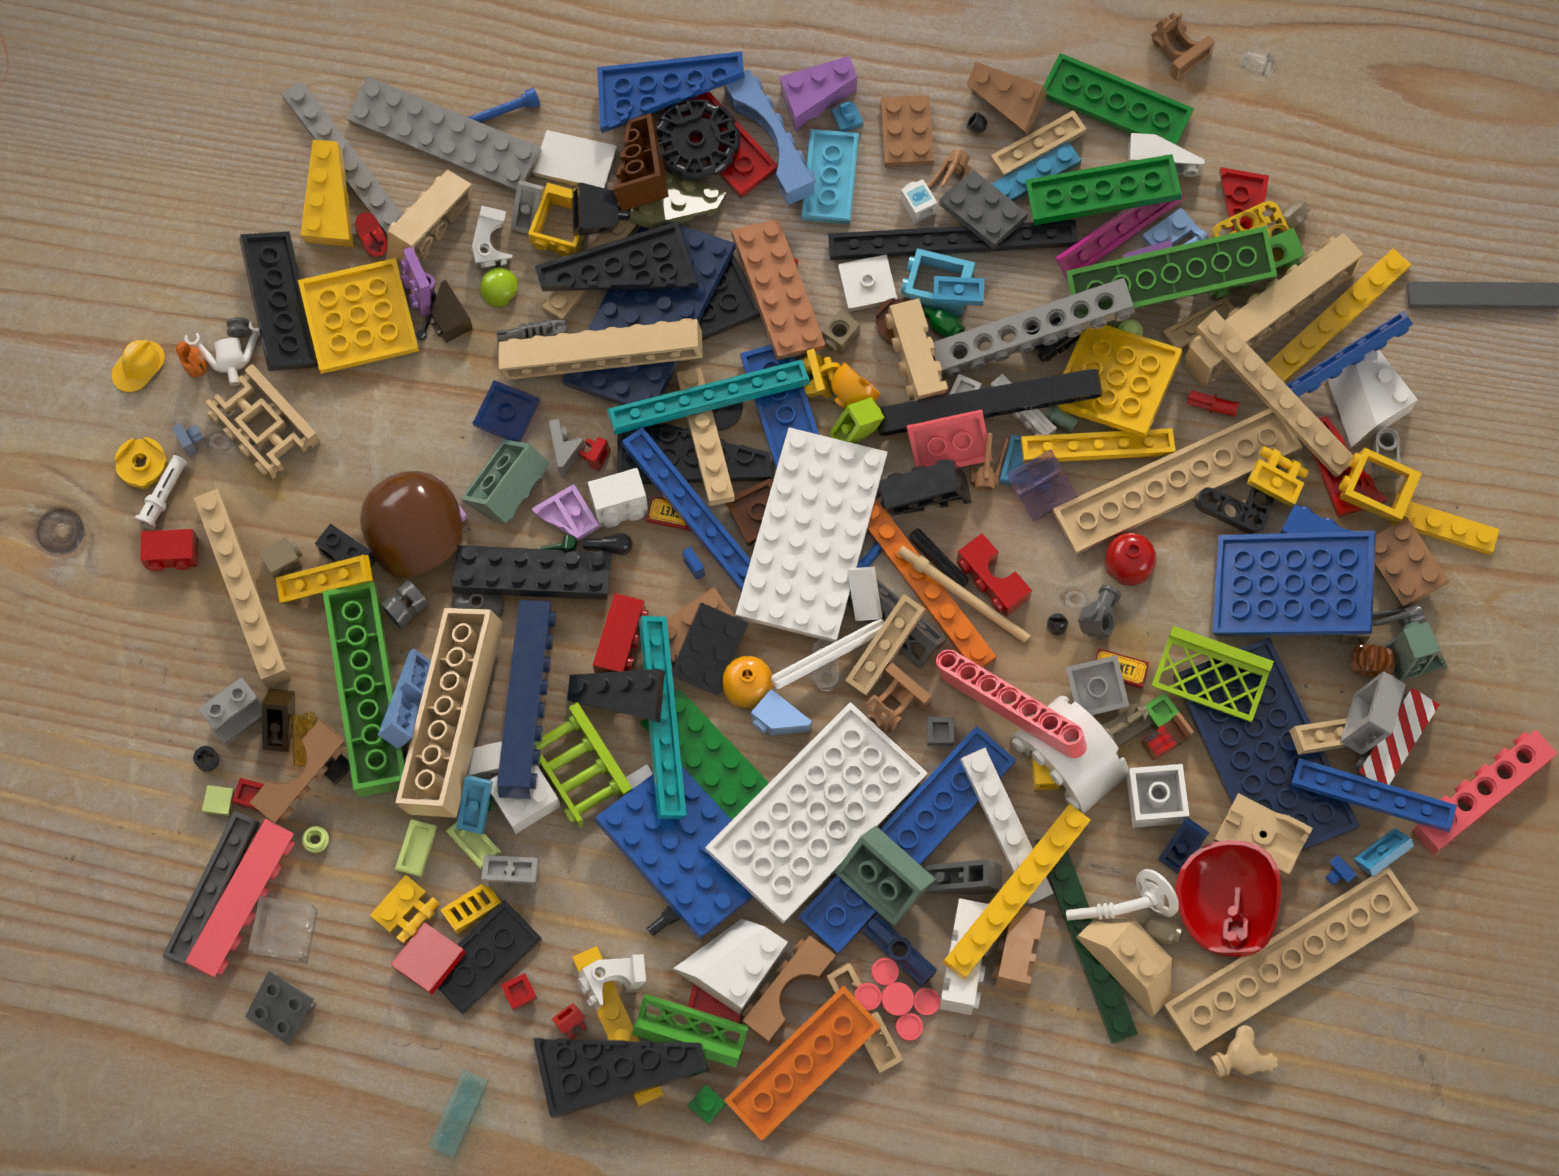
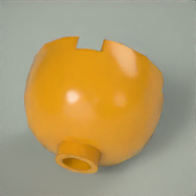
(851, 387)
(747, 681)

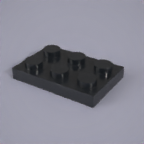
(708, 648)

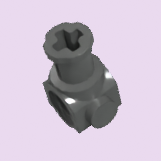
(1099, 617)

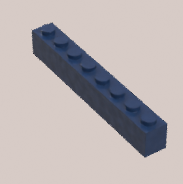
(524, 700)

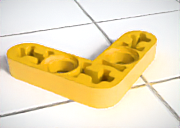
(1258, 220)

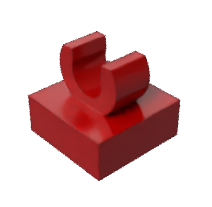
(598, 454)
(568, 1019)

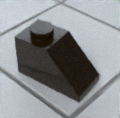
(449, 315)
(276, 719)

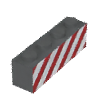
(1390, 753)

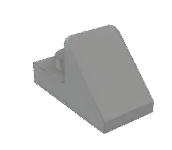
(525, 205)
(566, 451)

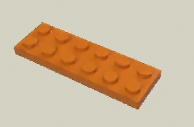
(802, 1063)

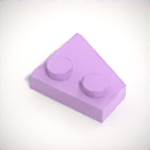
(568, 513)

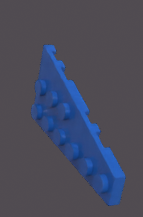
(651, 86)

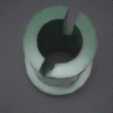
(1061, 418)

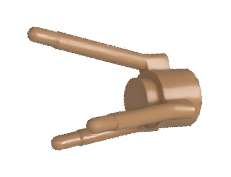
(955, 165)
(985, 478)

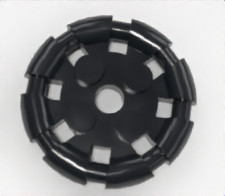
(699, 152)

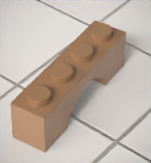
(320, 744)
(809, 962)

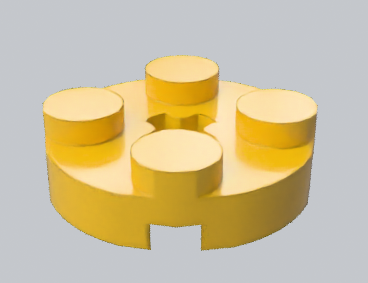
(143, 476)

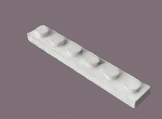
(1001, 814)

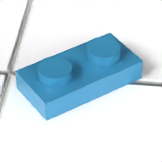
(958, 290)
(474, 804)
(1384, 852)

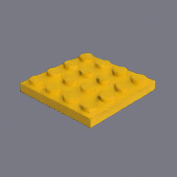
(358, 316)
(1132, 377)

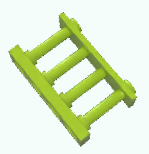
(604, 764)

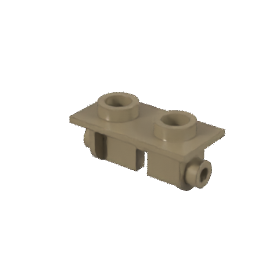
(1128, 724)

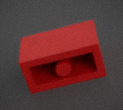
(169, 549)

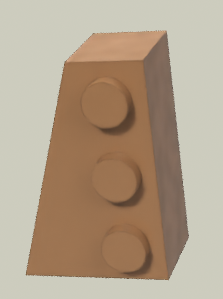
(1008, 94)

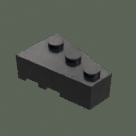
(925, 487)

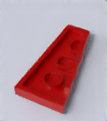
(1364, 485)

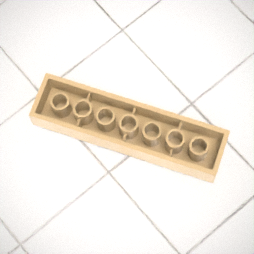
(1279, 304)
(449, 712)

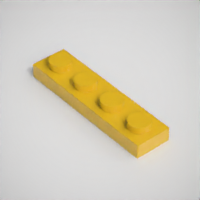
(1452, 528)
(324, 578)

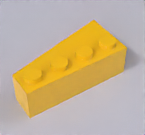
(326, 203)

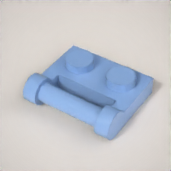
(1175, 229)

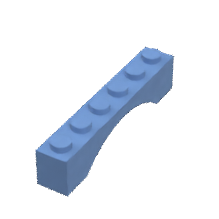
(748, 100)

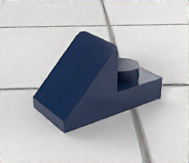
(1183, 844)

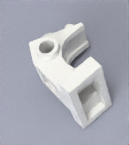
(488, 221)
(624, 970)

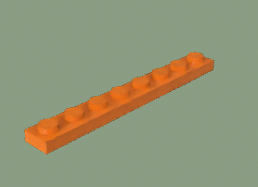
(928, 591)

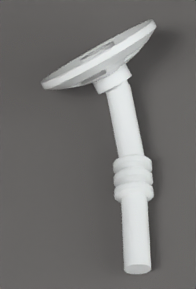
(1149, 898)

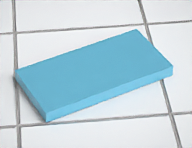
(833, 162)

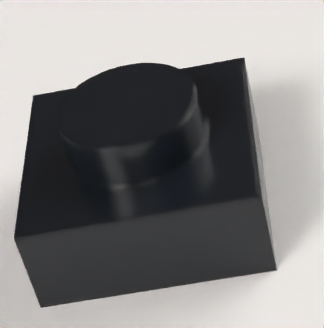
(337, 769)

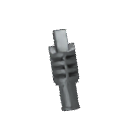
(527, 331)

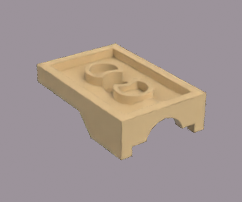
(1284, 834)

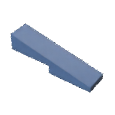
(403, 708)

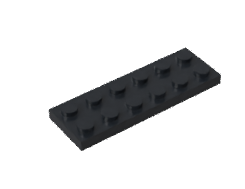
(278, 300)
(532, 572)

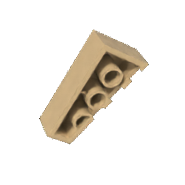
(915, 351)

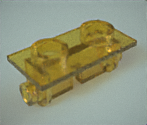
(300, 728)

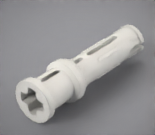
(156, 502)

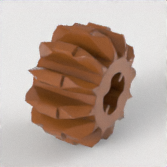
(1372, 660)

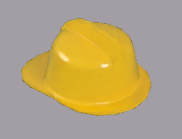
(137, 365)

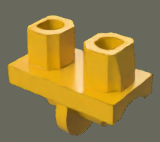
(820, 384)

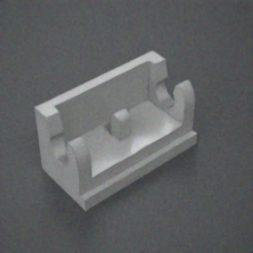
(510, 870)

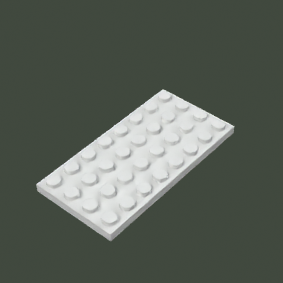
(811, 535)
(815, 812)

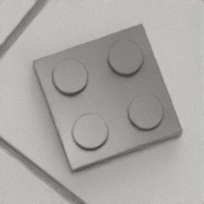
(1098, 685)

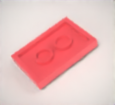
(951, 438)

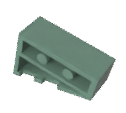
(1416, 651)

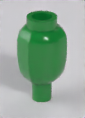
(944, 321)

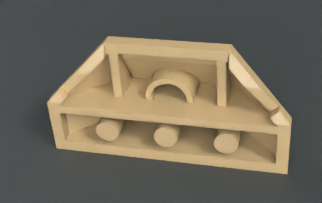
(1131, 959)

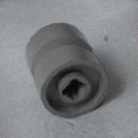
(396, 608)

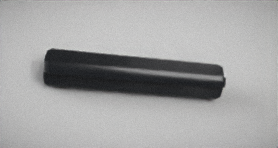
(937, 557)

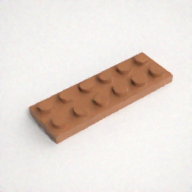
(777, 289)

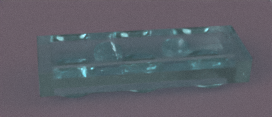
(458, 1113)

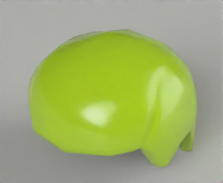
(498, 286)

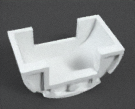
(1086, 777)

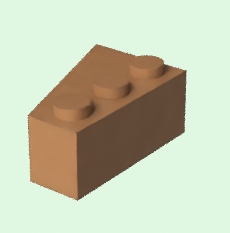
(1019, 950)

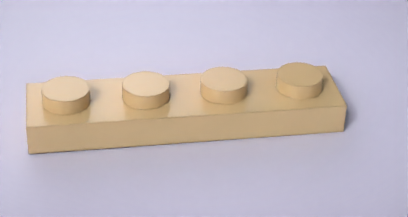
(1038, 143)
(885, 644)

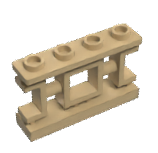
(276, 410)

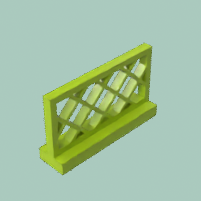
(1218, 651)

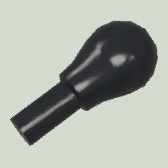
(617, 544)
(668, 917)

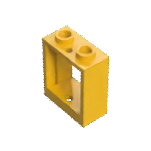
(558, 196)
(1404, 494)

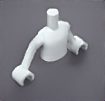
(228, 354)

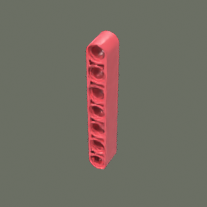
(1017, 712)

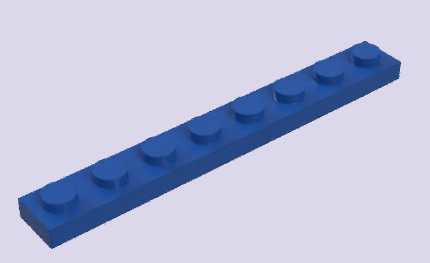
(688, 505)

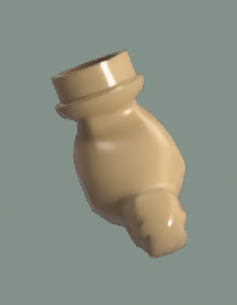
(1242, 1056)

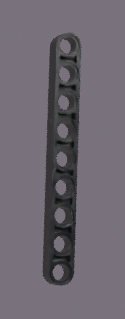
(995, 400)

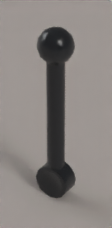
(421, 334)

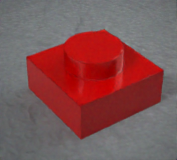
(519, 991)

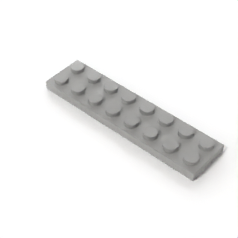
(443, 134)

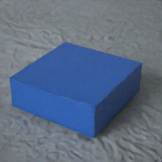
(693, 563)

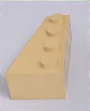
(428, 216)

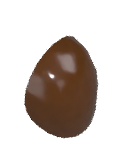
(411, 523)

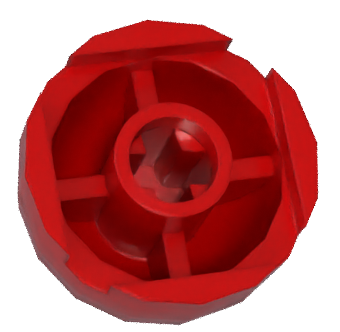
(1130, 559)

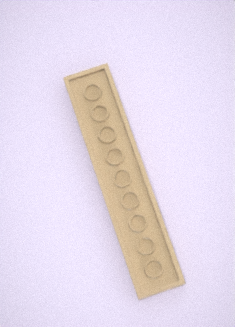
(1172, 481)
(1290, 959)

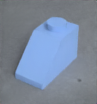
(778, 716)

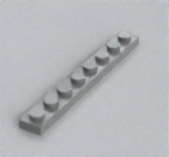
(357, 174)

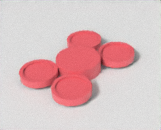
(897, 999)

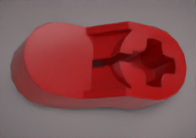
(375, 245)

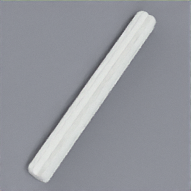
(826, 654)

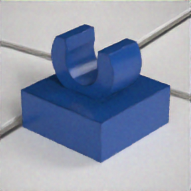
(1341, 870)

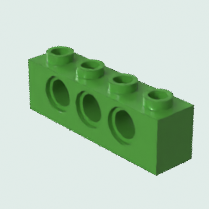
(1292, 253)

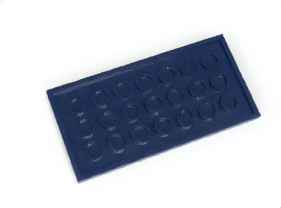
(646, 307)
(1260, 755)

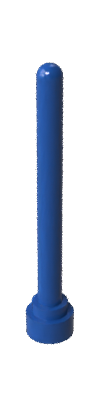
(528, 99)

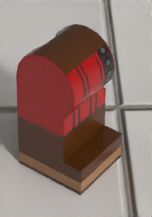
(1168, 736)

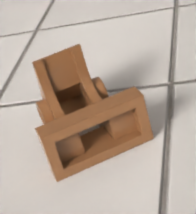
(1195, 52)
(904, 691)

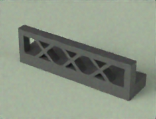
(922, 632)

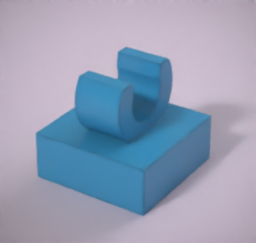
(847, 117)

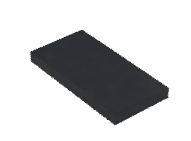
(490, 953)

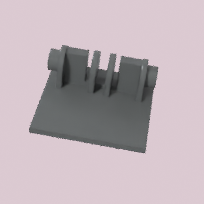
(280, 1007)

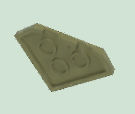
(684, 202)

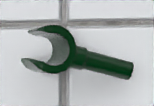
(568, 543)

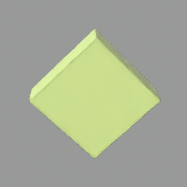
(218, 800)

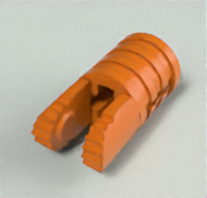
(193, 361)

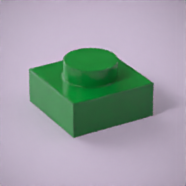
(706, 1104)

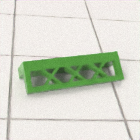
(665, 1029)

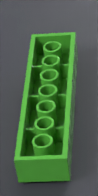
(1183, 269)
(363, 686)

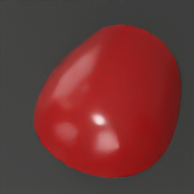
(1230, 897)

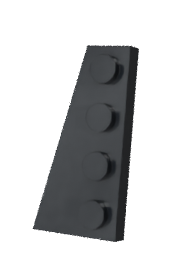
(624, 692)

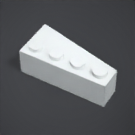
(961, 994)

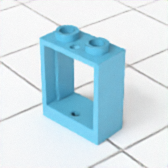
(936, 260)

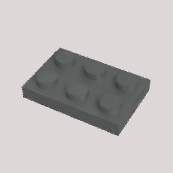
(983, 209)

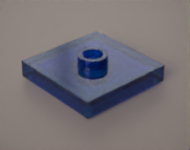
(506, 412)

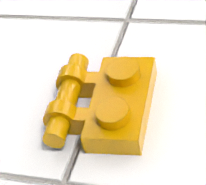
(1275, 482)
(399, 904)

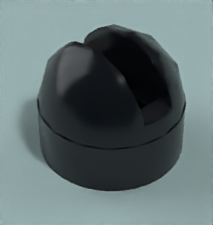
(977, 123)
(1057, 628)

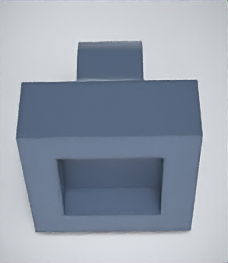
(188, 437)

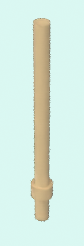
(922, 564)

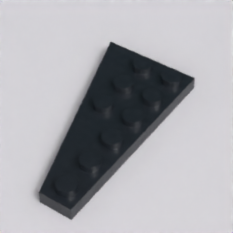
(635, 262)
(677, 444)
(600, 1071)

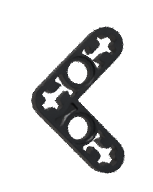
(1243, 510)

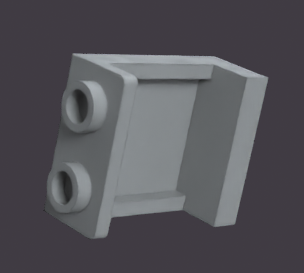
(233, 711)

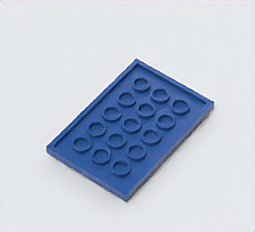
(1295, 584)
(674, 853)

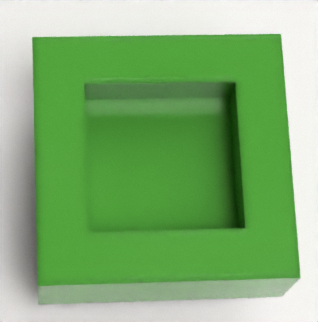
(1161, 710)

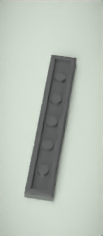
(1483, 295)
(211, 886)

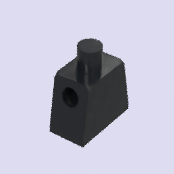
(595, 210)

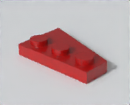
(1242, 191)

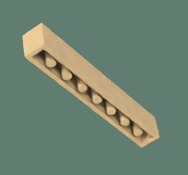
(600, 349)
(242, 588)

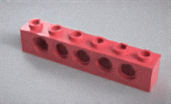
(1538, 754)

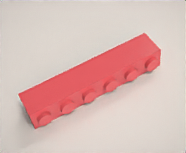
(239, 898)

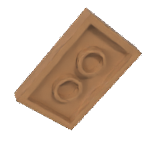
(907, 131)
(1407, 563)
(680, 622)

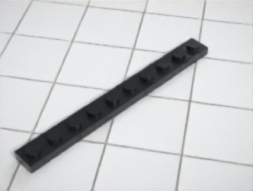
(947, 240)

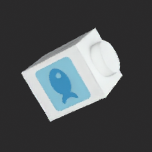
(918, 201)

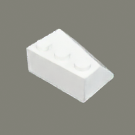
(1370, 397)
(734, 963)

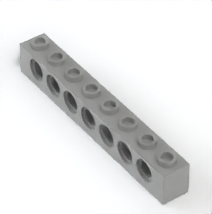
(1040, 316)

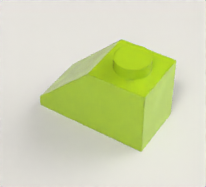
(857, 421)

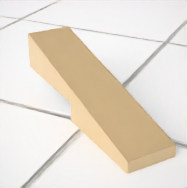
(880, 1046)

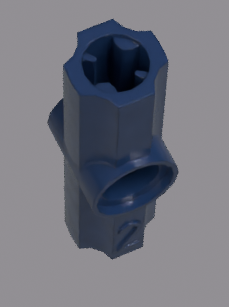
(886, 938)

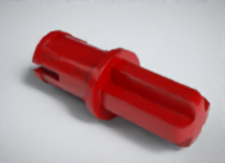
(1212, 403)

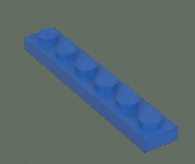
(1351, 354)
(1374, 795)

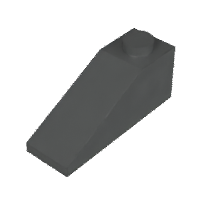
(965, 877)

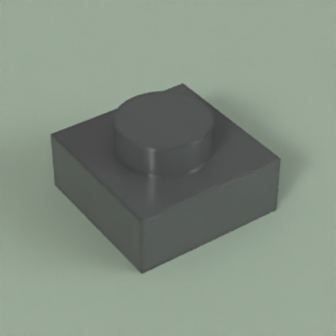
(940, 731)

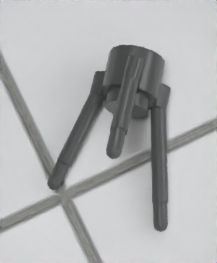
(1404, 616)

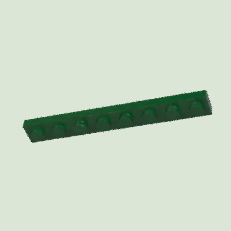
(1102, 984)

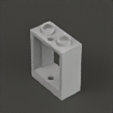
(1373, 712)

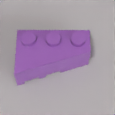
(816, 89)

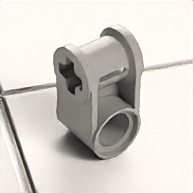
(1391, 452)

